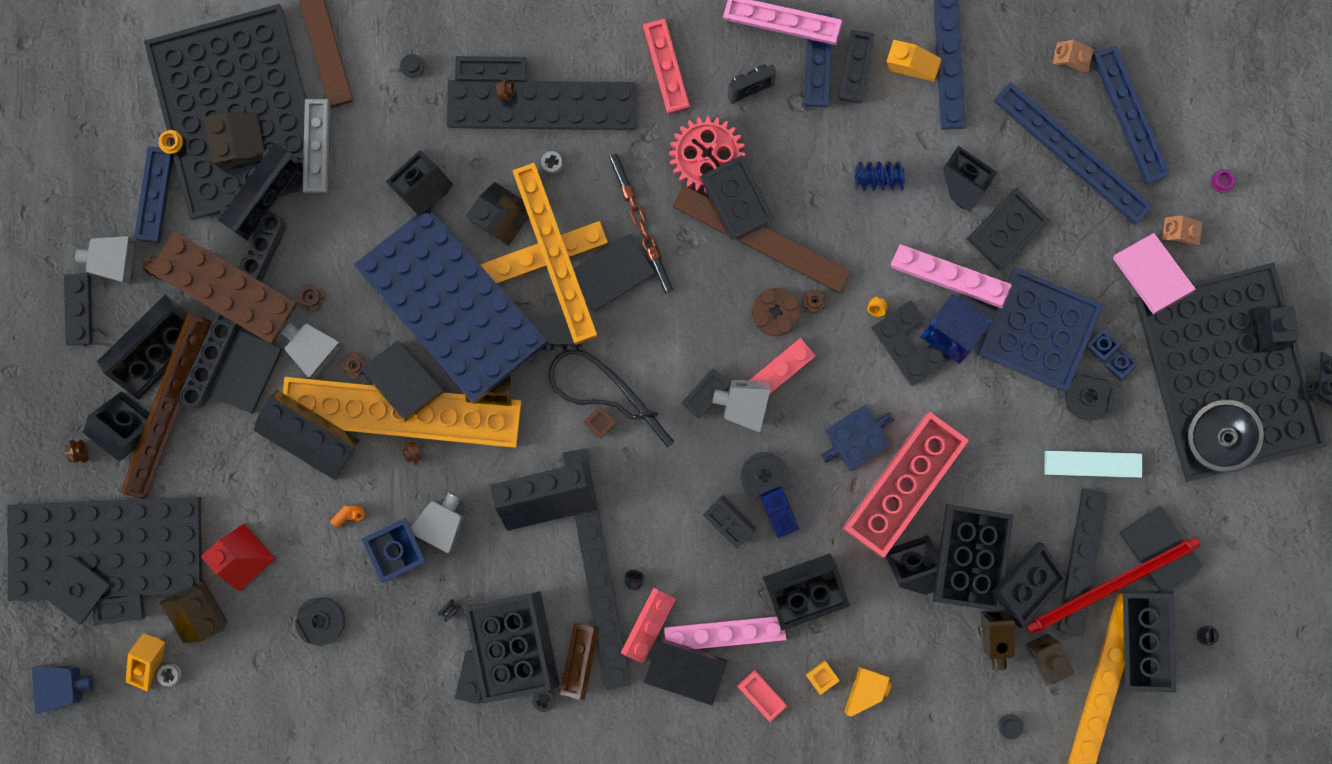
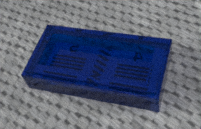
(779, 512)

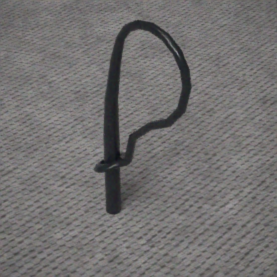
(644, 413)

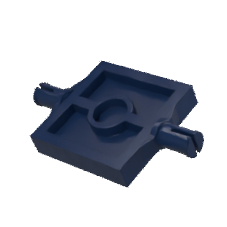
(857, 437)

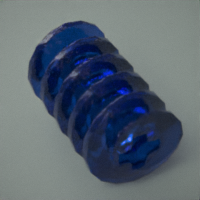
(879, 175)

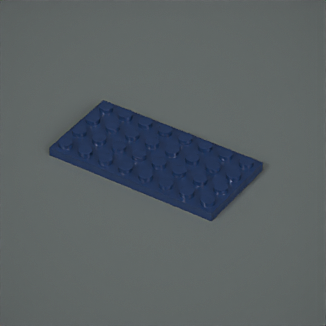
(451, 305)

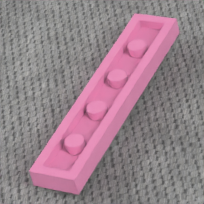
(783, 20)
(951, 276)
(726, 633)

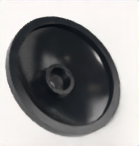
(1219, 420)

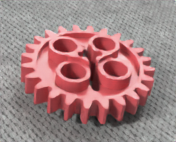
(722, 140)

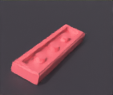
(666, 66)

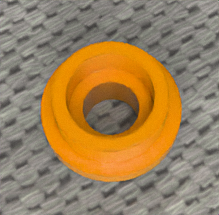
(166, 137)

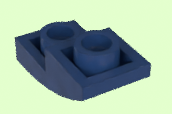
(1111, 355)

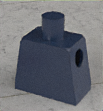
(58, 686)

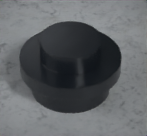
(412, 65)
(1010, 726)

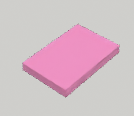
(1154, 273)

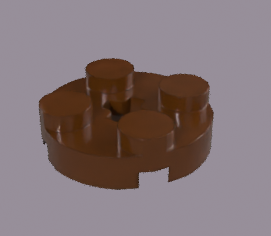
(769, 299)

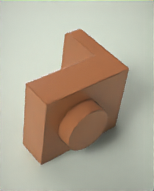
(1073, 54)
(1182, 230)

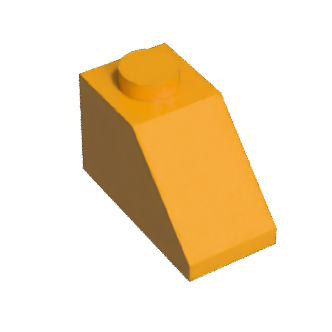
(913, 61)
(144, 661)
(867, 691)

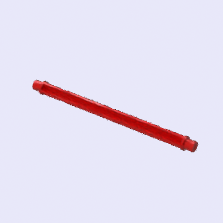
(1113, 585)

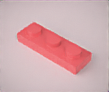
(785, 365)
(648, 625)

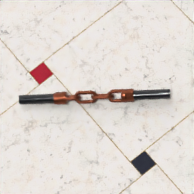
(652, 252)

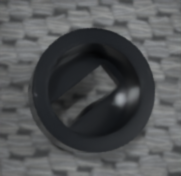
(634, 574)
(1203, 635)

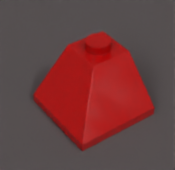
(238, 557)

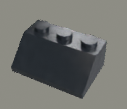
(806, 591)

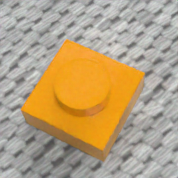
(822, 677)

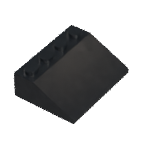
(972, 557)
(512, 647)

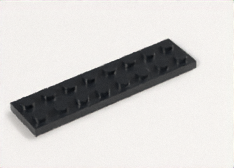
(542, 105)

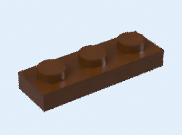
(579, 661)

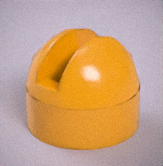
(876, 311)

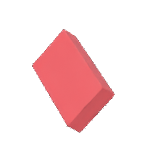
(762, 695)

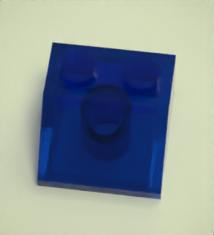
(956, 328)

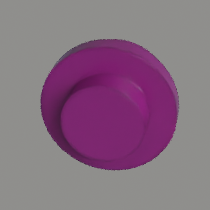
(1222, 181)

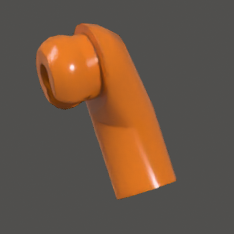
(348, 512)

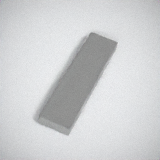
(316, 146)

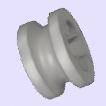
(547, 157)
(176, 671)

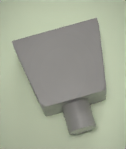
(109, 258)
(310, 348)
(744, 402)
(440, 523)

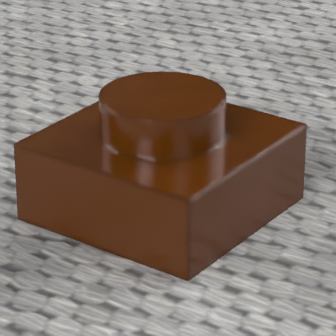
(600, 422)

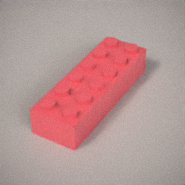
(905, 484)

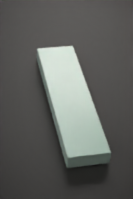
(1093, 464)

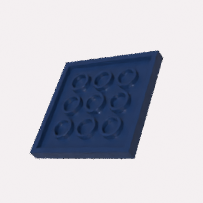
(1041, 330)

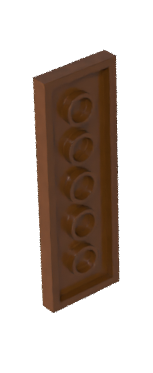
(223, 287)

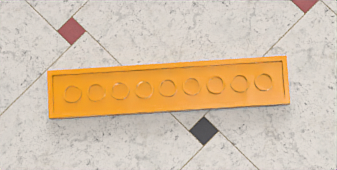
(445, 419)

